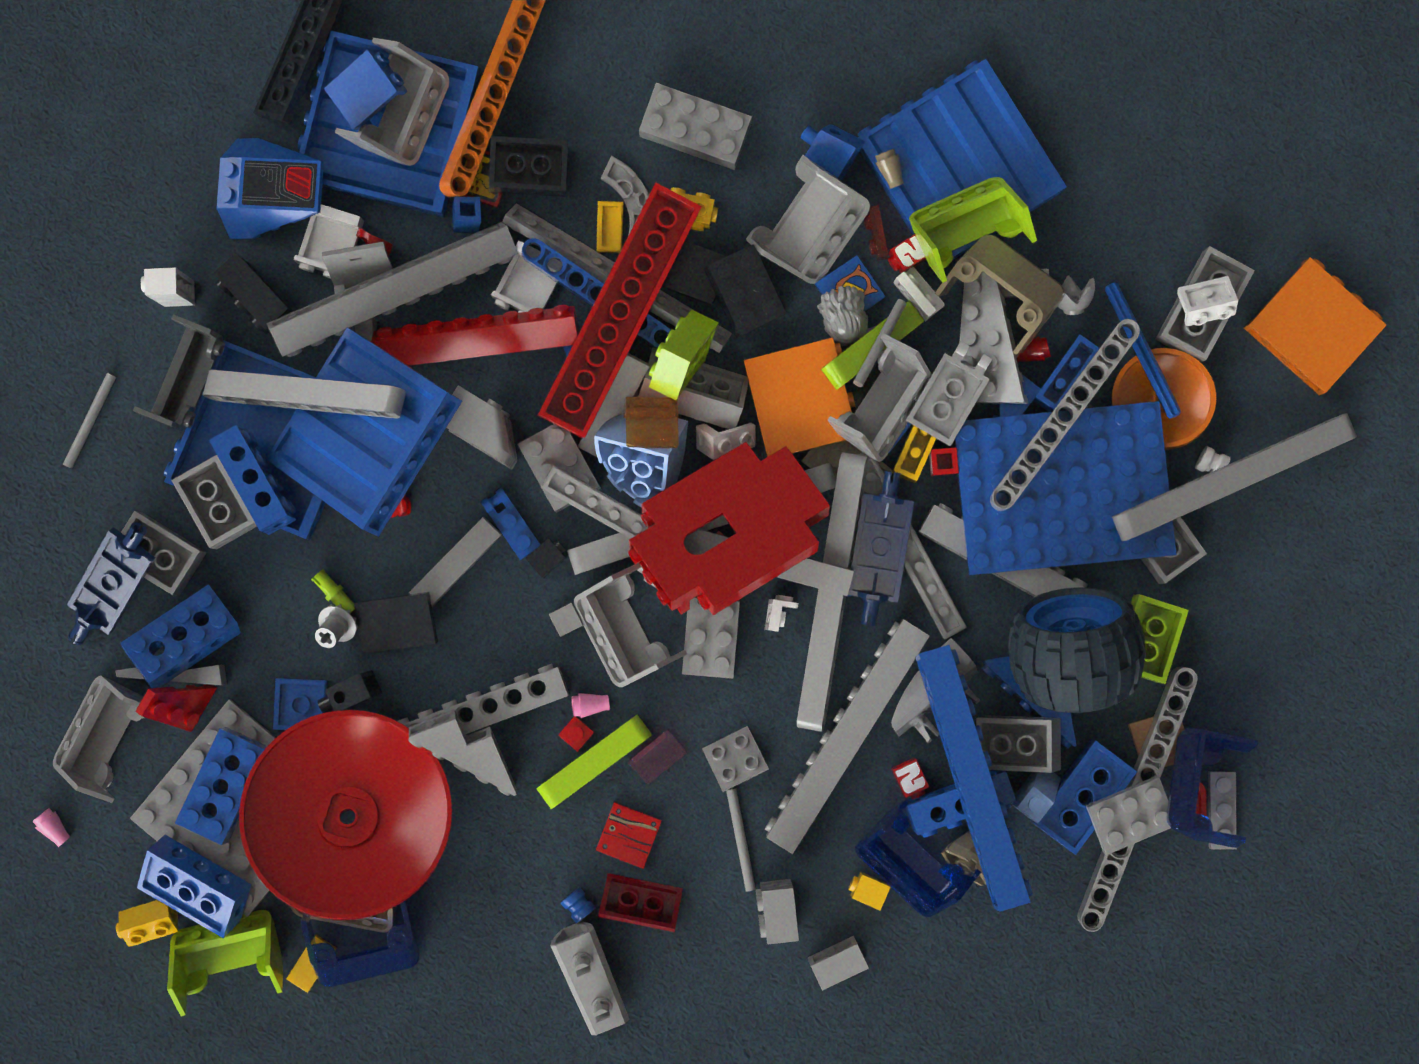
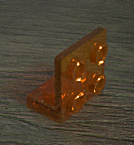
(651, 422)

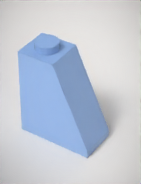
(1037, 794)

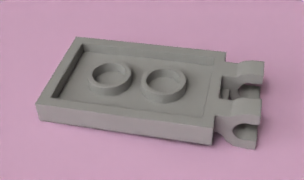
(949, 395)

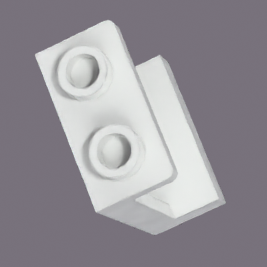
(327, 232)
(524, 285)

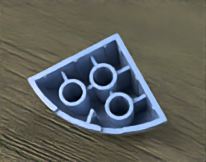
(638, 470)

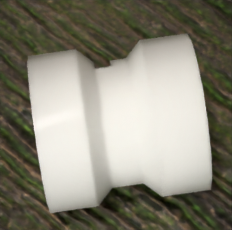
(1211, 461)

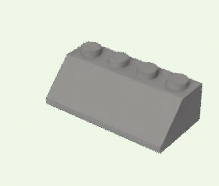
(710, 396)

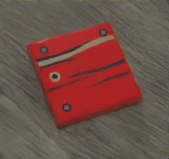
(628, 835)

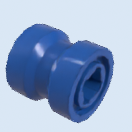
(578, 905)

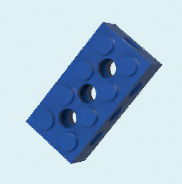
(229, 448)
(179, 621)
(1079, 778)
(206, 787)
(945, 798)
(193, 886)

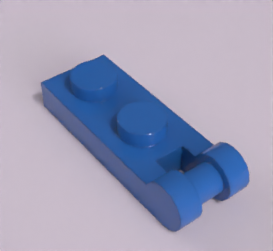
(511, 524)

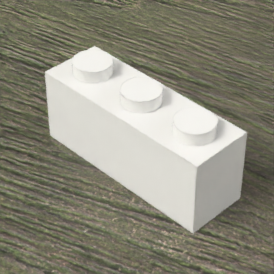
(168, 287)

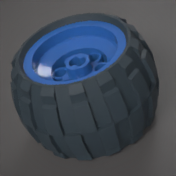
(1077, 649)

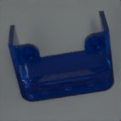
(1192, 750)
(910, 868)
(398, 955)

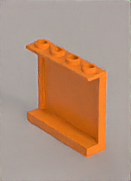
(1315, 326)
(797, 397)

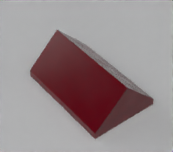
(640, 902)

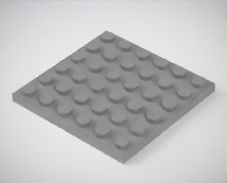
(165, 802)

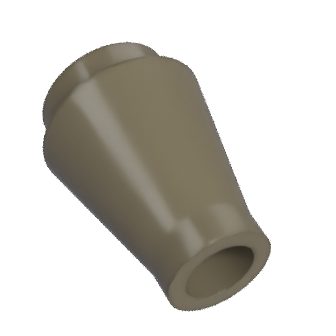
(890, 167)

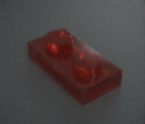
(878, 242)

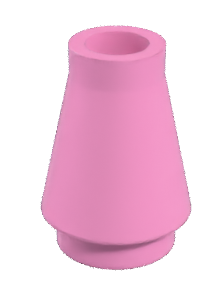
(589, 704)
(51, 826)

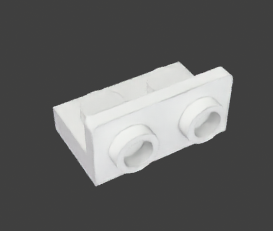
(919, 293)
(1208, 301)
(775, 616)

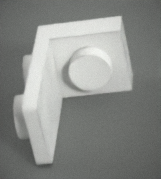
(716, 444)

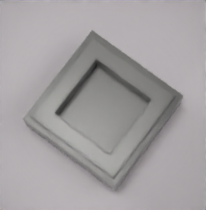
(565, 619)

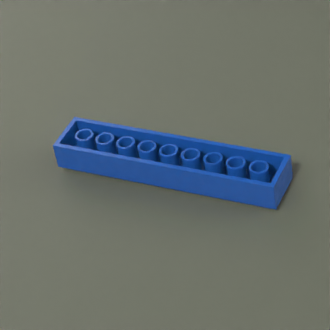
(972, 778)

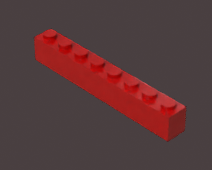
(480, 335)

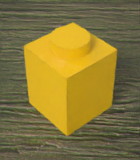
(869, 890)

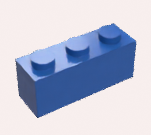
(1066, 373)

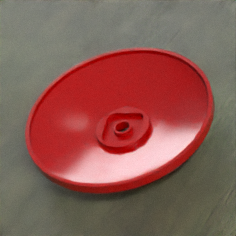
(296, 807)

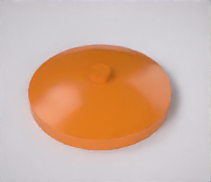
(1189, 384)

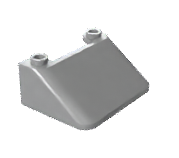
(814, 224)

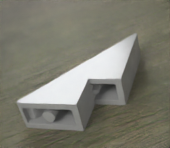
(471, 753)

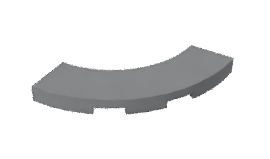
(628, 186)

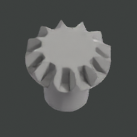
(335, 626)

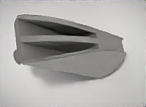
(915, 703)
(589, 977)

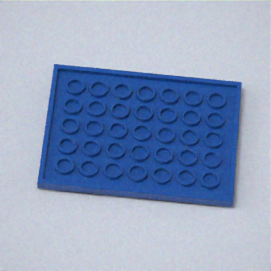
(1065, 513)

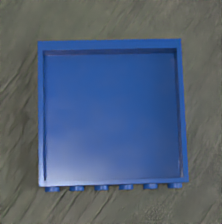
(263, 421)

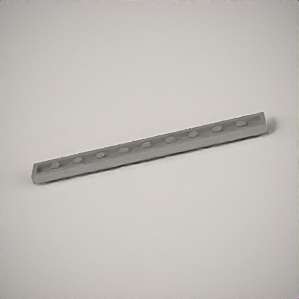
(596, 264)

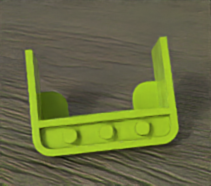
(968, 217)
(200, 952)

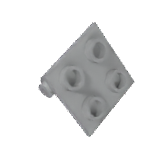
(735, 759)

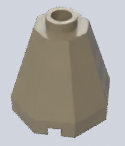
(964, 854)

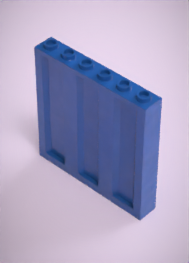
(958, 140)
(369, 175)
(361, 460)

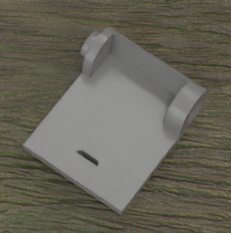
(356, 264)

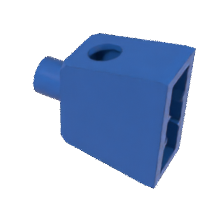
(832, 149)

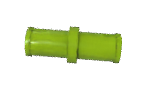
(333, 591)

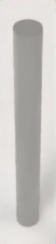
(879, 344)
(89, 420)
(741, 839)

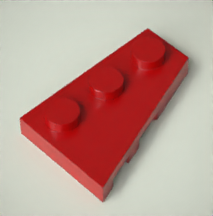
(176, 706)

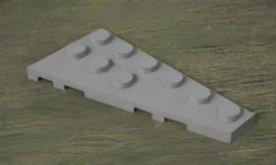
(990, 333)

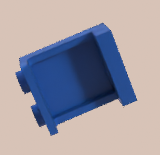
(365, 88)

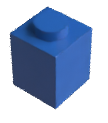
(466, 214)

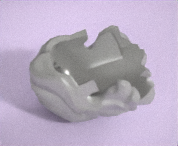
(844, 314)

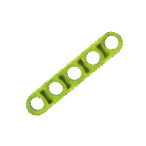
(850, 361)
(594, 761)

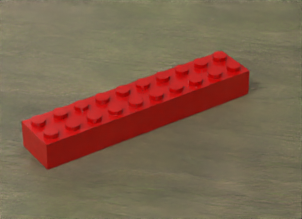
(619, 310)

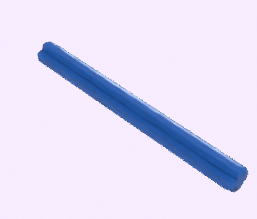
(1144, 353)

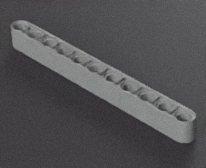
(1233, 477)
(616, 546)
(830, 605)
(1144, 760)

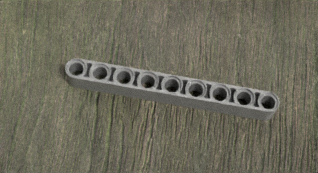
(305, 393)
(1070, 403)

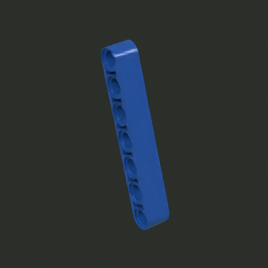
(589, 283)

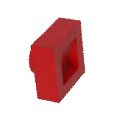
(576, 733)

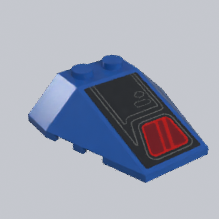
(266, 187)

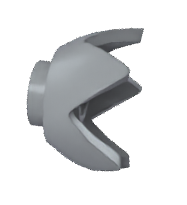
(1074, 299)

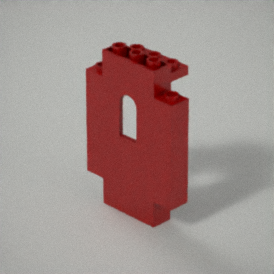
(764, 503)

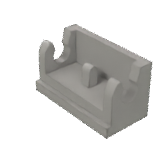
(837, 963)

